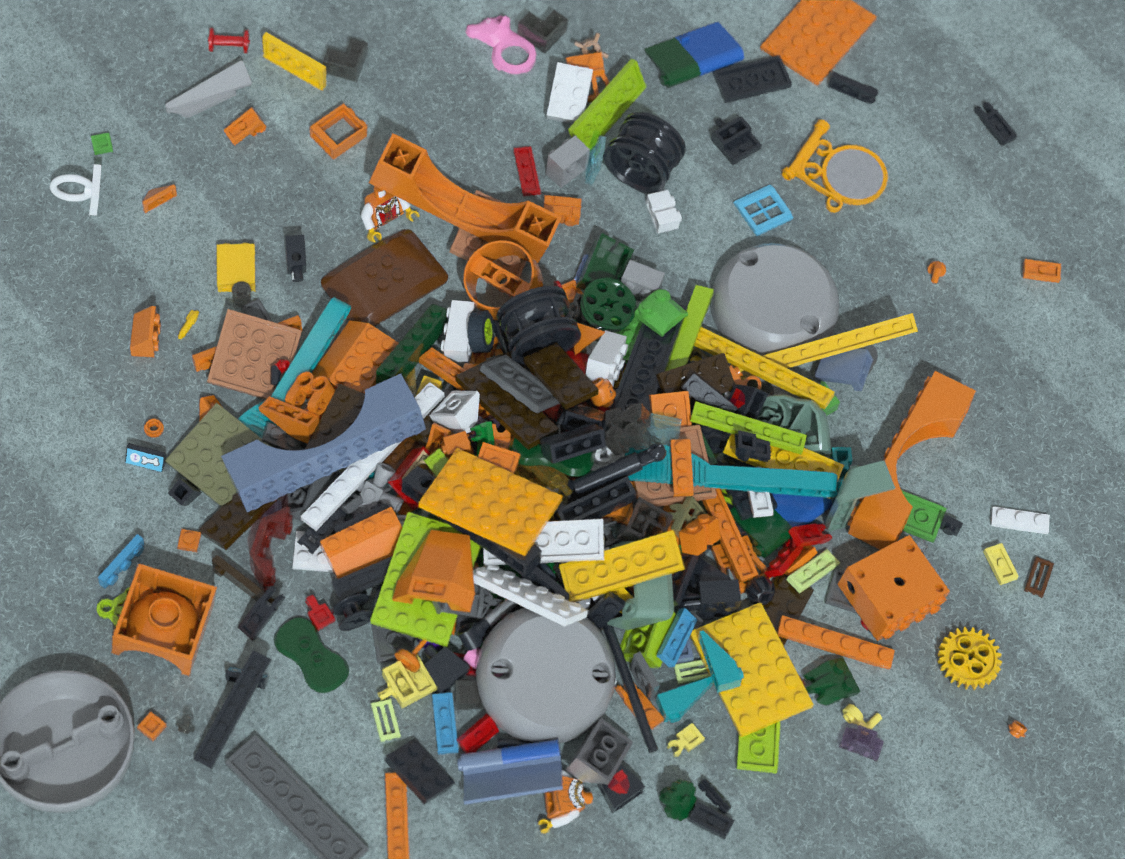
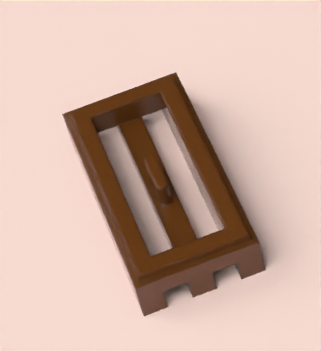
(1034, 590)

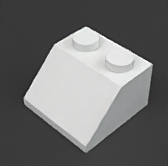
(457, 411)

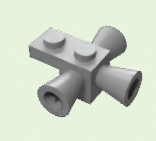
(376, 491)

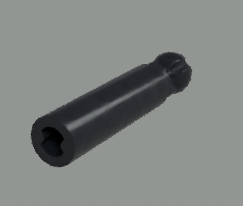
(618, 469)

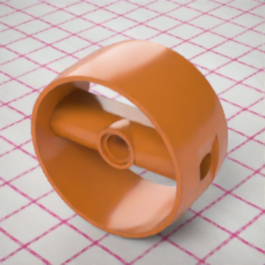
(481, 266)

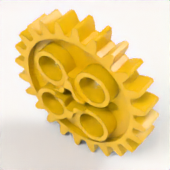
(963, 673)

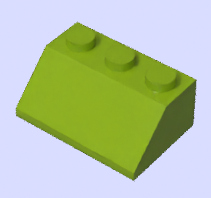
(647, 641)

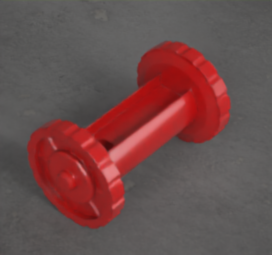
(242, 41)

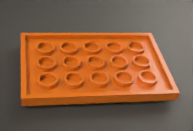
(818, 36)

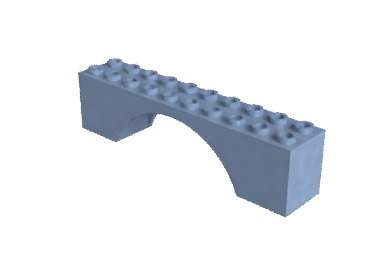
(268, 473)

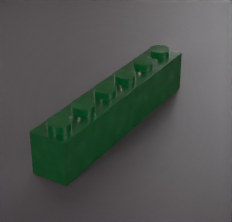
(414, 344)

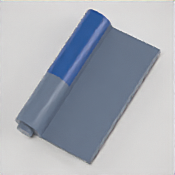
(511, 771)

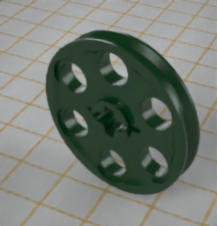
(611, 298)

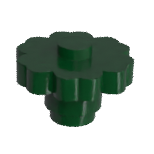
(678, 799)

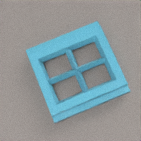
(770, 223)

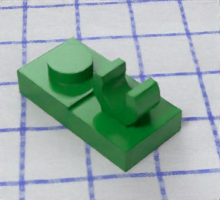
(484, 433)

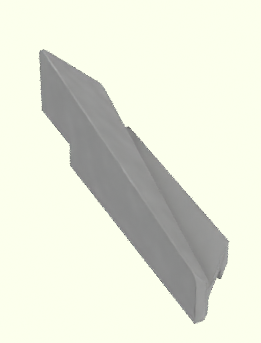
(210, 92)

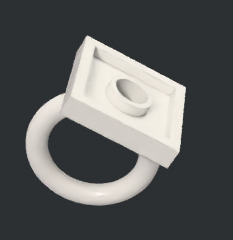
(91, 188)

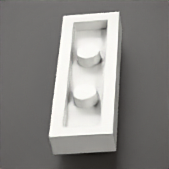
(1020, 520)

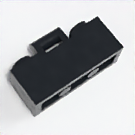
(573, 443)

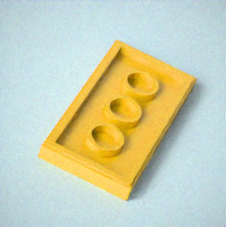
(294, 61)

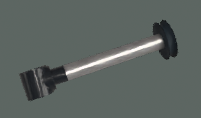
(473, 633)

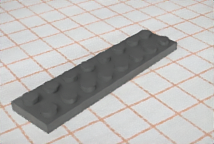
(294, 803)

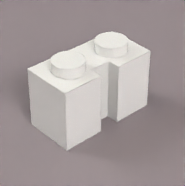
(662, 211)

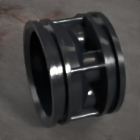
(644, 152)
(537, 321)

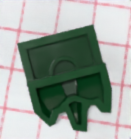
(831, 682)

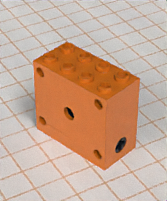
(893, 588)

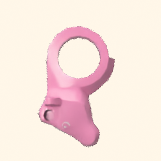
(498, 34)

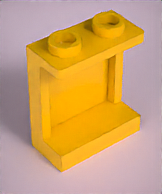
(235, 265)

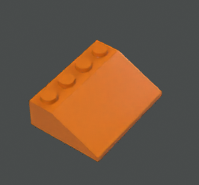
(362, 543)

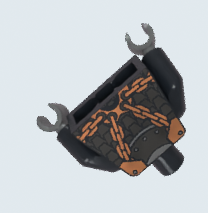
(580, 416)

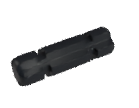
(714, 795)

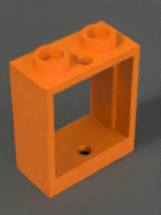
(326, 143)

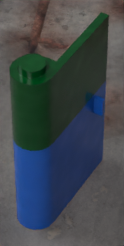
(694, 54)
(773, 530)

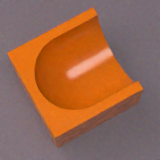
(164, 616)

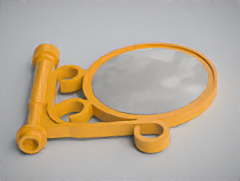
(848, 172)

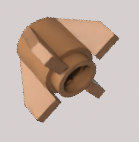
(591, 41)

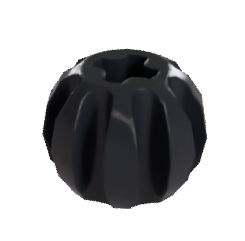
(760, 590)

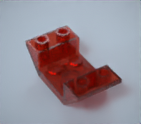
(274, 525)

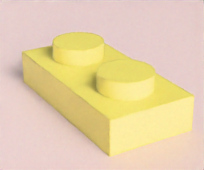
(1000, 564)

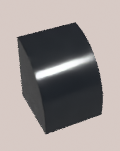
(184, 492)

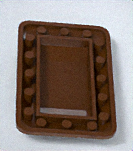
(385, 278)

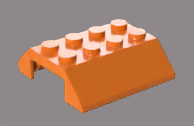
(355, 356)

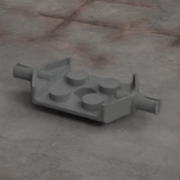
(481, 603)

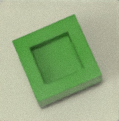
(101, 143)

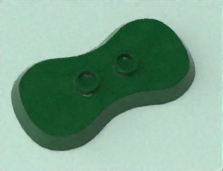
(574, 466)
(320, 666)

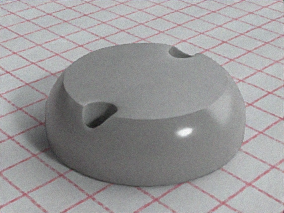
(774, 298)
(545, 677)
(62, 741)

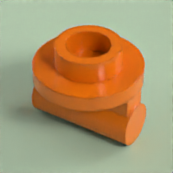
(936, 269)

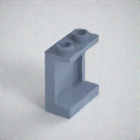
(845, 368)

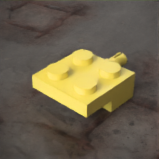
(406, 685)

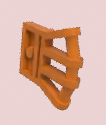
(591, 61)
(724, 564)

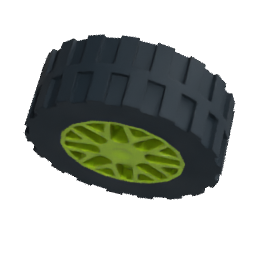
(481, 331)

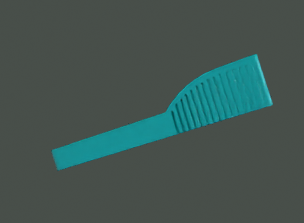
(304, 361)
(742, 478)

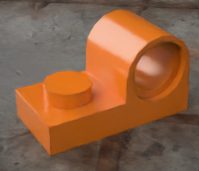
(246, 124)
(736, 374)

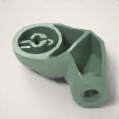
(799, 416)

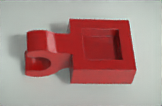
(319, 614)

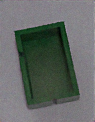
(603, 263)

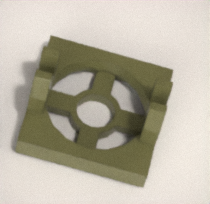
(681, 513)

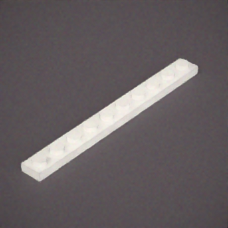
(358, 471)

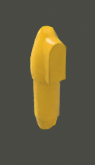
(190, 321)

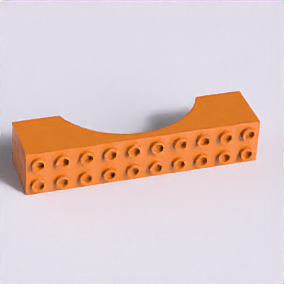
(411, 176)
(935, 414)

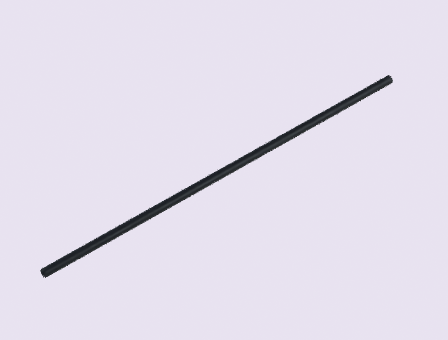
(610, 632)

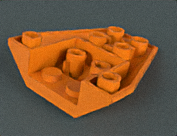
(440, 572)

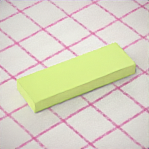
(813, 571)

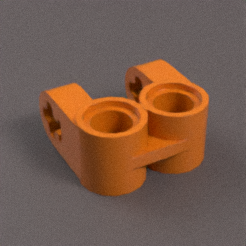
(316, 388)

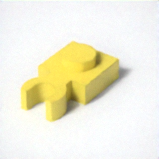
(687, 738)

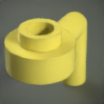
(854, 715)

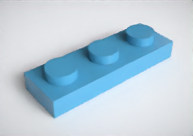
(121, 562)
(676, 637)
(445, 723)

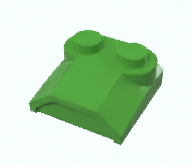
(660, 312)

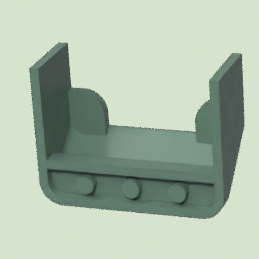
(857, 484)
(650, 603)

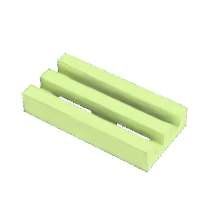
(678, 674)
(389, 736)

